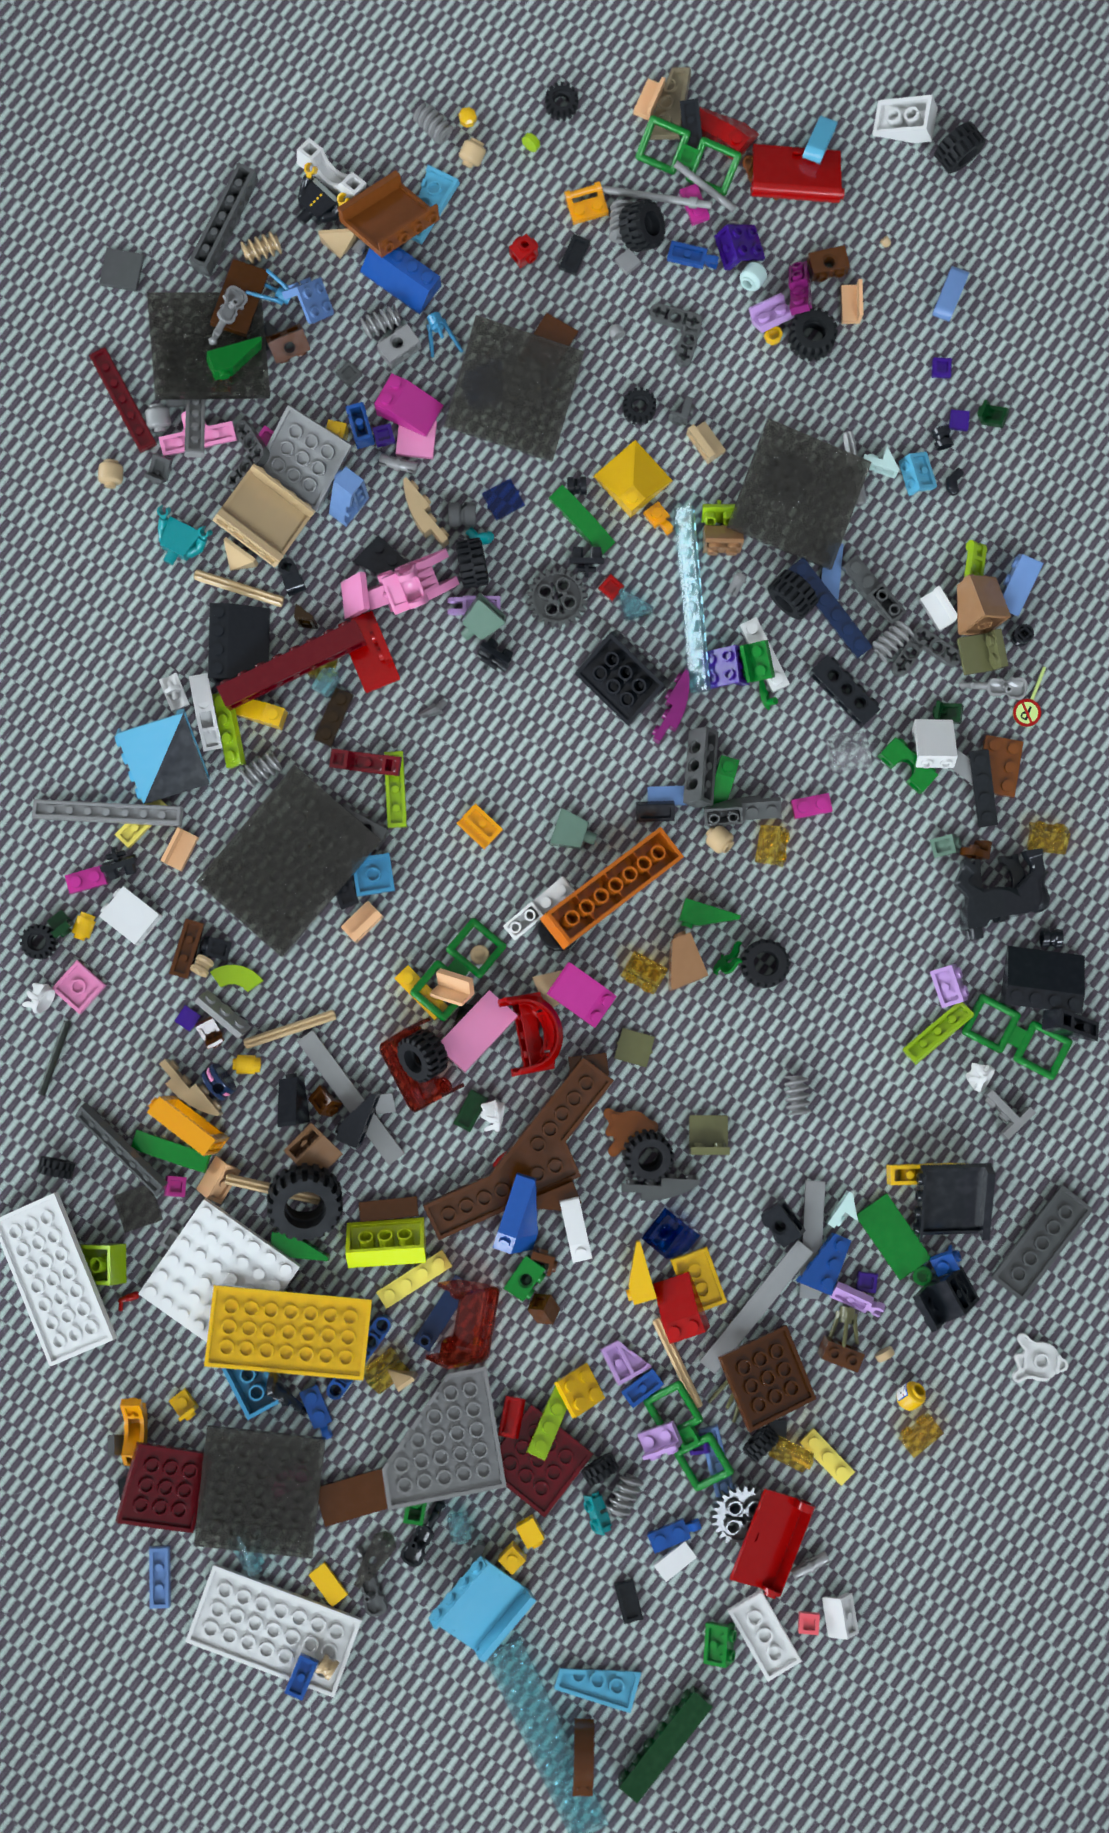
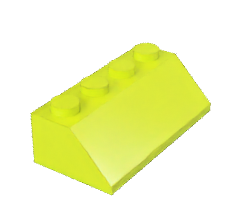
(385, 1242)

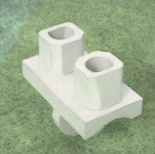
(174, 692)

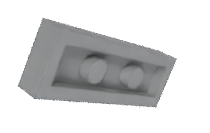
(223, 1014)

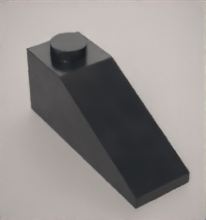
(1070, 1024)
(355, 1126)

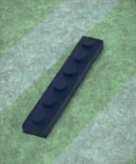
(833, 611)

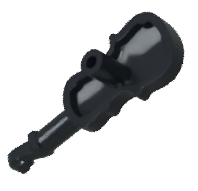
(282, 1393)
(414, 1551)

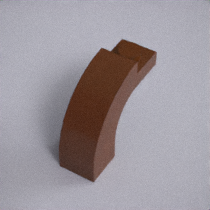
(583, 1757)

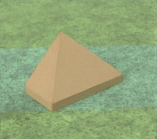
(337, 240)
(237, 557)
(402, 1378)

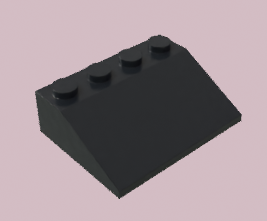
(236, 639)
(622, 677)
(1043, 979)

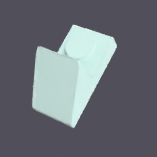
(884, 466)
(845, 1205)

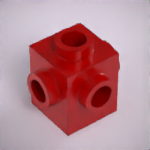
(524, 250)

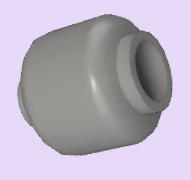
(158, 417)

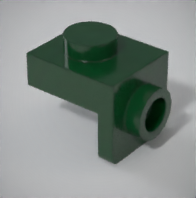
(992, 415)
(948, 711)
(61, 924)

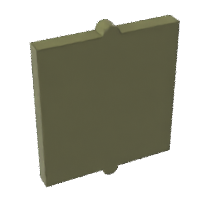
(634, 1047)

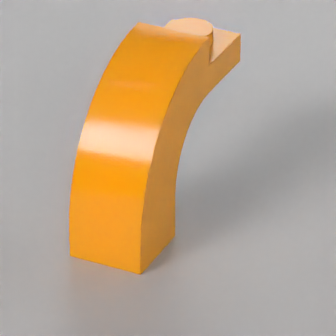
(135, 1426)

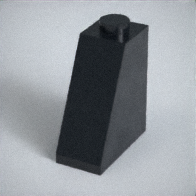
(292, 1101)

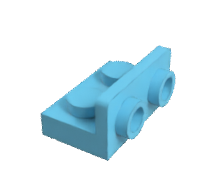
(917, 473)

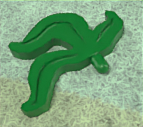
(723, 964)

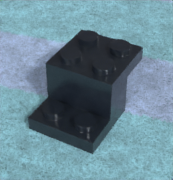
(946, 1299)

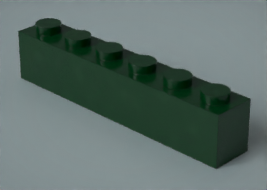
(664, 1744)

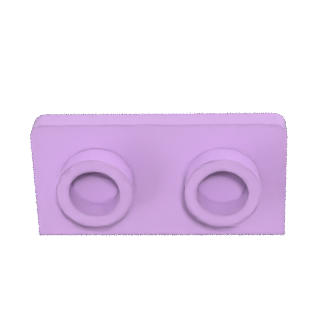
(770, 313)
(949, 985)
(660, 1440)

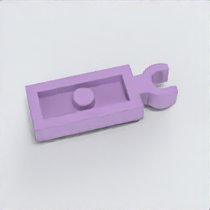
(857, 1299)

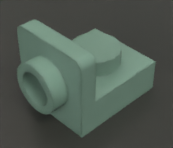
(945, 845)

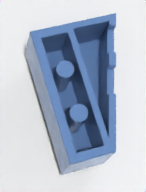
(347, 496)
(1020, 582)

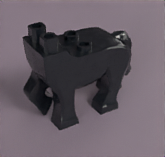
(999, 903)

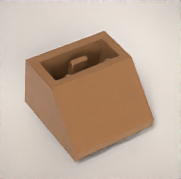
(721, 540)
(313, 1147)

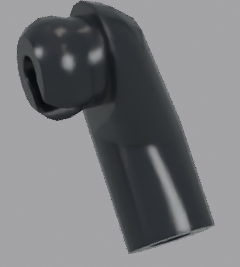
(952, 482)

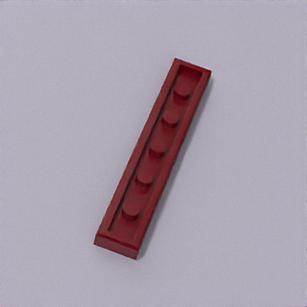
(123, 400)

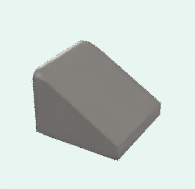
(386, 1104)

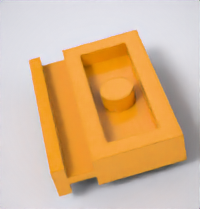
(479, 826)

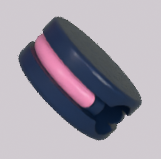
(218, 1081)

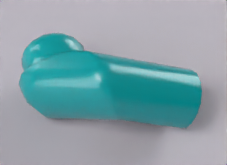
(485, 537)

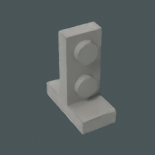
(1007, 1114)

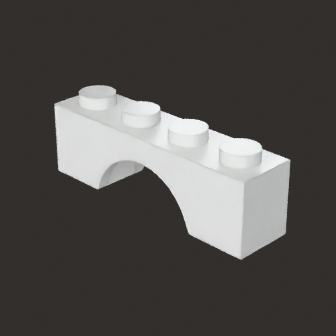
(332, 178)

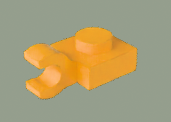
(658, 517)

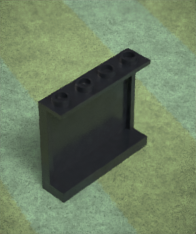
(954, 1199)

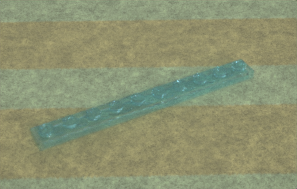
(692, 599)

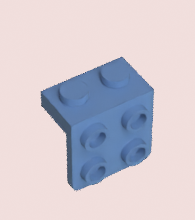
(312, 299)

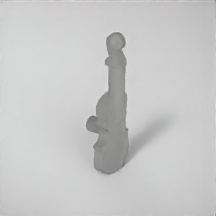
(234, 300)
(1014, 688)

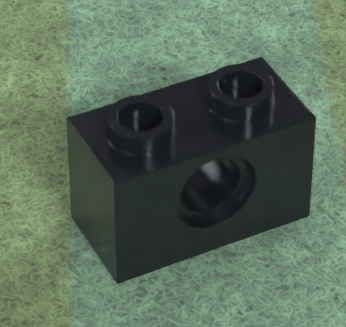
(781, 1212)

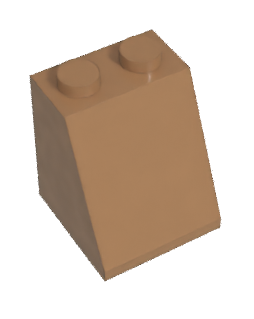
(980, 605)
(684, 961)

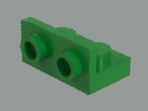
(757, 661)
(719, 1644)

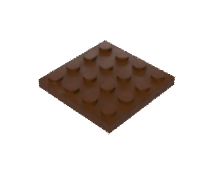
(767, 1378)

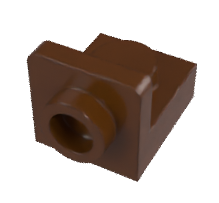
(980, 850)
(324, 1102)

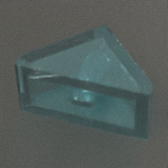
(632, 606)

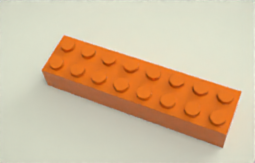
(611, 888)

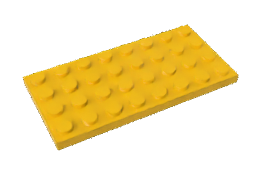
(288, 1332)

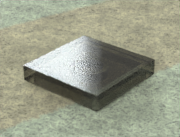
(137, 1208)

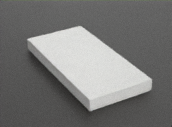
(764, 1635)

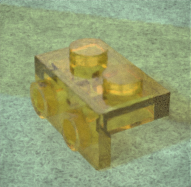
(1049, 837)
(772, 845)

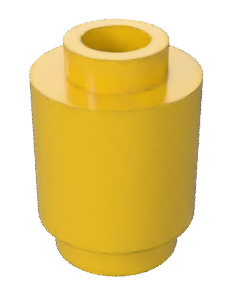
(83, 926)
(247, 1064)

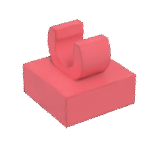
(808, 1623)

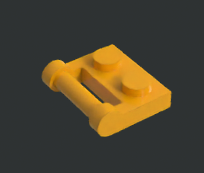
(589, 208)

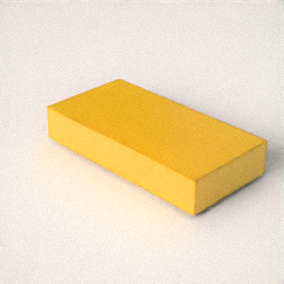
(328, 1584)

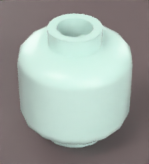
(753, 276)

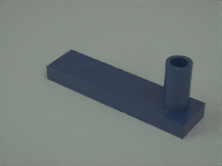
(437, 1320)

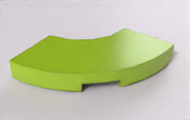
(236, 975)

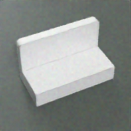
(939, 609)
(840, 1616)

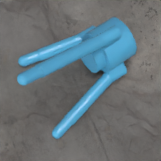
(279, 295)
(437, 324)

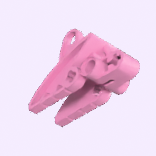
(410, 584)

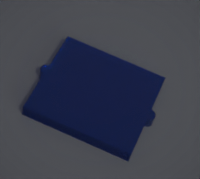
(503, 499)

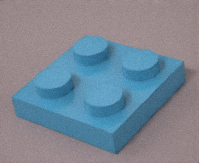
(374, 876)

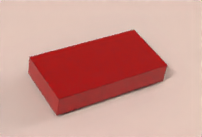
(511, 1417)

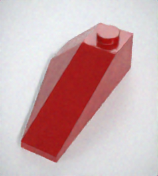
(727, 130)

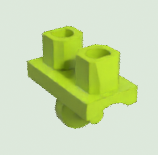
(716, 513)

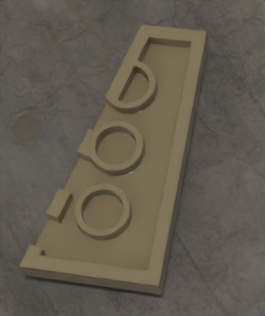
(669, 104)

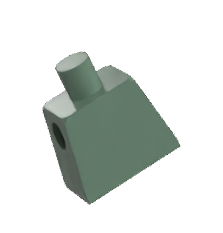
(482, 618)
(571, 831)

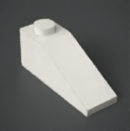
(575, 1229)

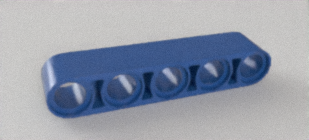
(379, 1335)

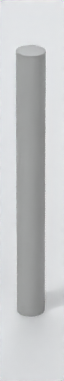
(704, 186)

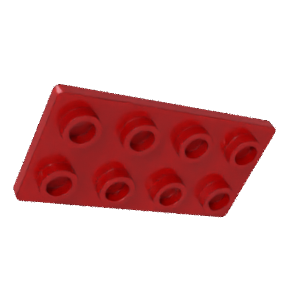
(373, 660)

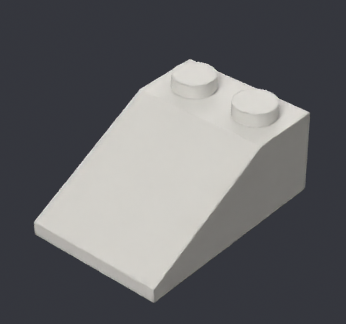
(906, 119)

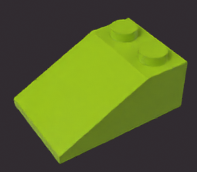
(106, 1262)

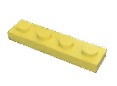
(414, 1279)

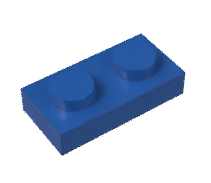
(642, 1388)
(301, 1676)

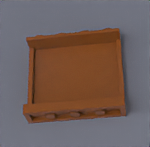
(387, 214)

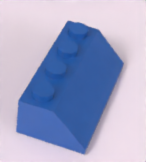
(402, 277)

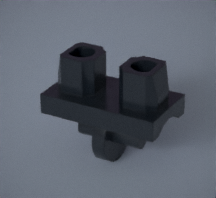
(577, 558)
(494, 658)
(127, 862)

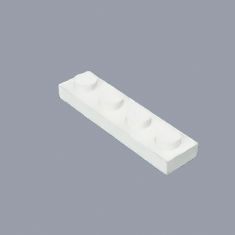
(753, 633)

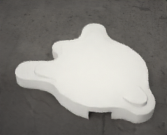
(1037, 1361)

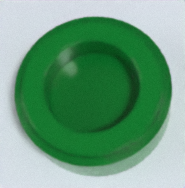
(922, 1275)

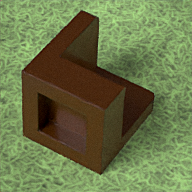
(543, 1308)

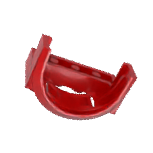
(528, 1034)

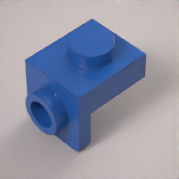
(946, 1261)

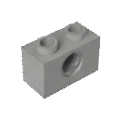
(394, 356)

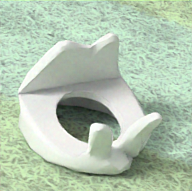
(41, 996)
(980, 1076)
(493, 1113)

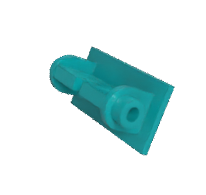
(599, 1521)

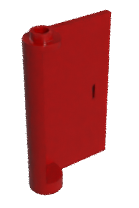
(784, 174)
(772, 1542)

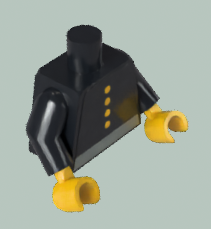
(317, 200)

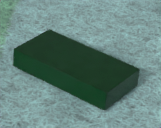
(470, 1110)

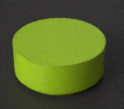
(531, 142)

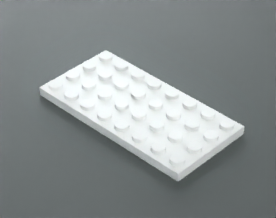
(54, 1279)
(271, 1627)

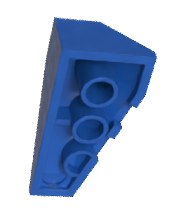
(519, 1222)

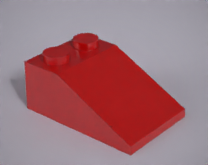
(680, 1308)

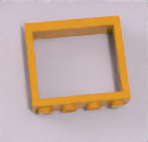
(187, 1124)

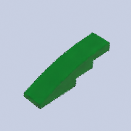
(581, 519)
(170, 1151)

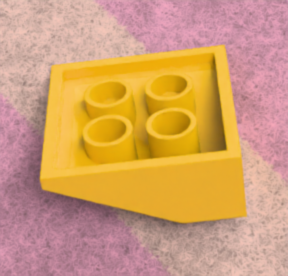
(632, 478)

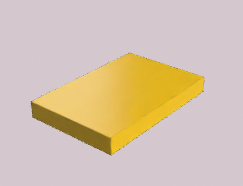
(703, 1275)

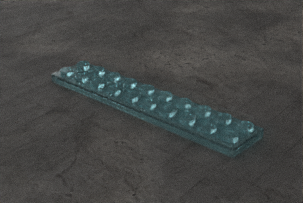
(544, 1736)

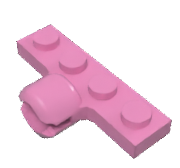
(214, 435)

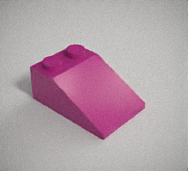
(407, 405)
(581, 995)

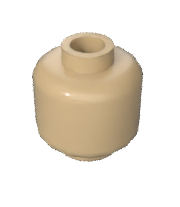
(472, 153)
(110, 473)
(719, 839)

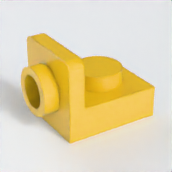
(184, 1405)

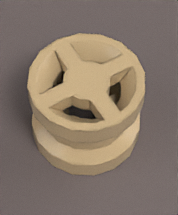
(202, 965)
(327, 1667)

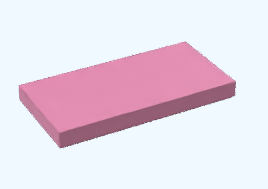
(477, 1031)

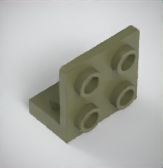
(982, 652)
(708, 1135)

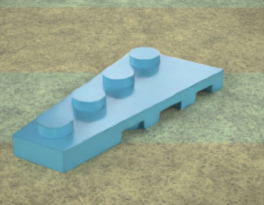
(435, 189)
(605, 1687)

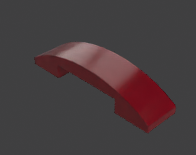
(365, 762)

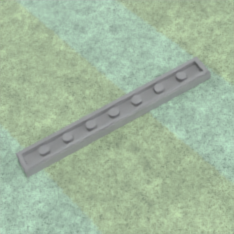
(107, 812)
(349, 1094)
(757, 1305)

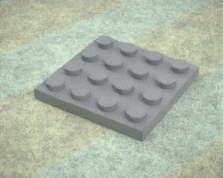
(305, 456)

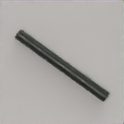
(54, 1058)

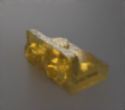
(644, 973)
(920, 1435)

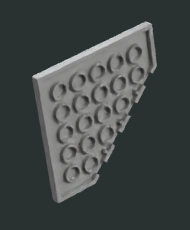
(449, 1446)

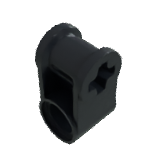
(292, 579)

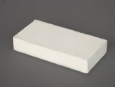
(675, 1561)

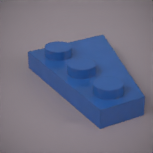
(826, 1266)

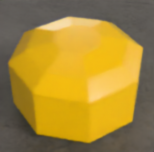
(467, 117)
(773, 335)

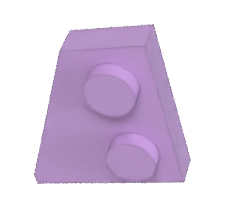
(623, 1362)

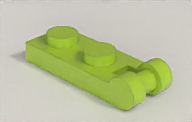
(975, 558)

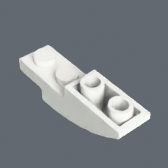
(205, 712)
(531, 914)

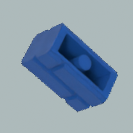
(360, 425)

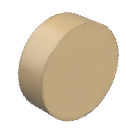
(479, 954)
(884, 1354)

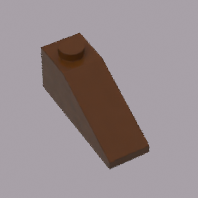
(551, 1199)

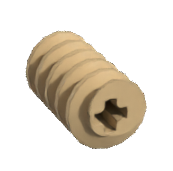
(261, 247)

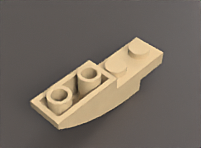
(419, 508)
(195, 1096)

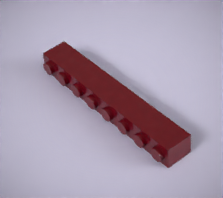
(291, 665)

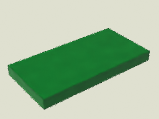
(893, 1236)

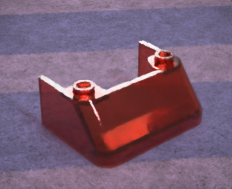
(415, 1094)
(473, 1324)

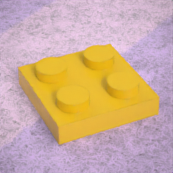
(579, 1390)

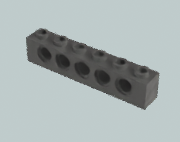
(224, 220)

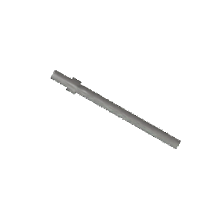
(692, 202)

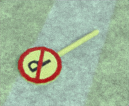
(1027, 711)

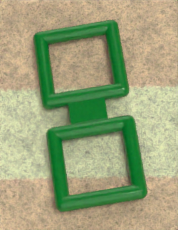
(687, 154)
(459, 965)
(1016, 1037)
(690, 1436)

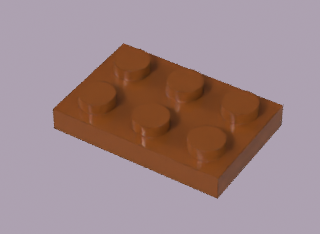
(1005, 763)

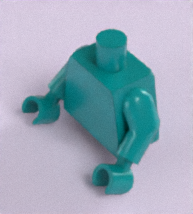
(179, 538)

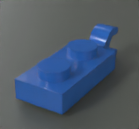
(691, 256)
(317, 1410)
(672, 1534)

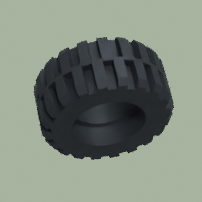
(310, 1223)

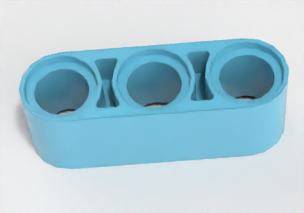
(820, 139)

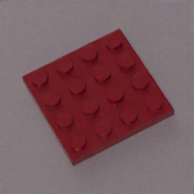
(538, 1480)
(162, 1488)

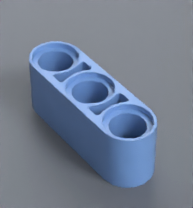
(950, 293)

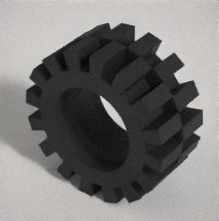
(561, 91)
(643, 396)
(27, 939)
(56, 1167)
(761, 1443)
(600, 1469)

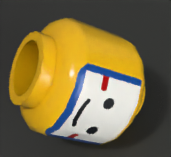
(911, 1395)

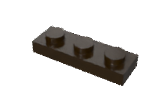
(333, 717)

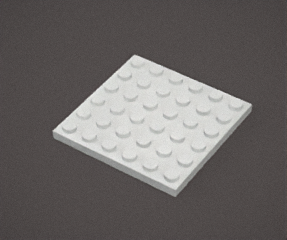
(210, 1253)

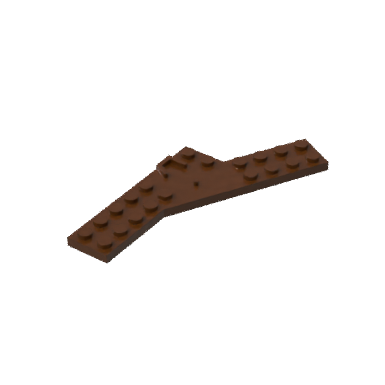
(537, 1153)

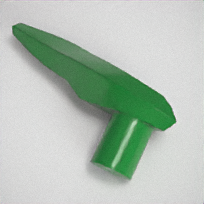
(764, 695)

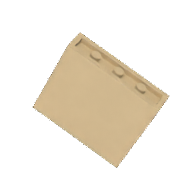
(264, 515)

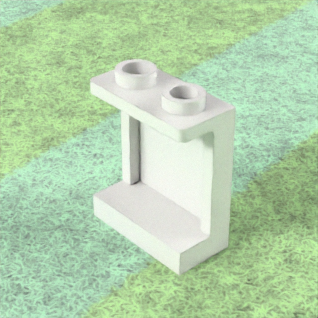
(935, 743)
(130, 915)

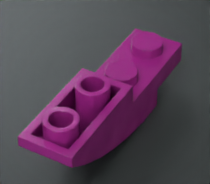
(799, 288)
(677, 701)

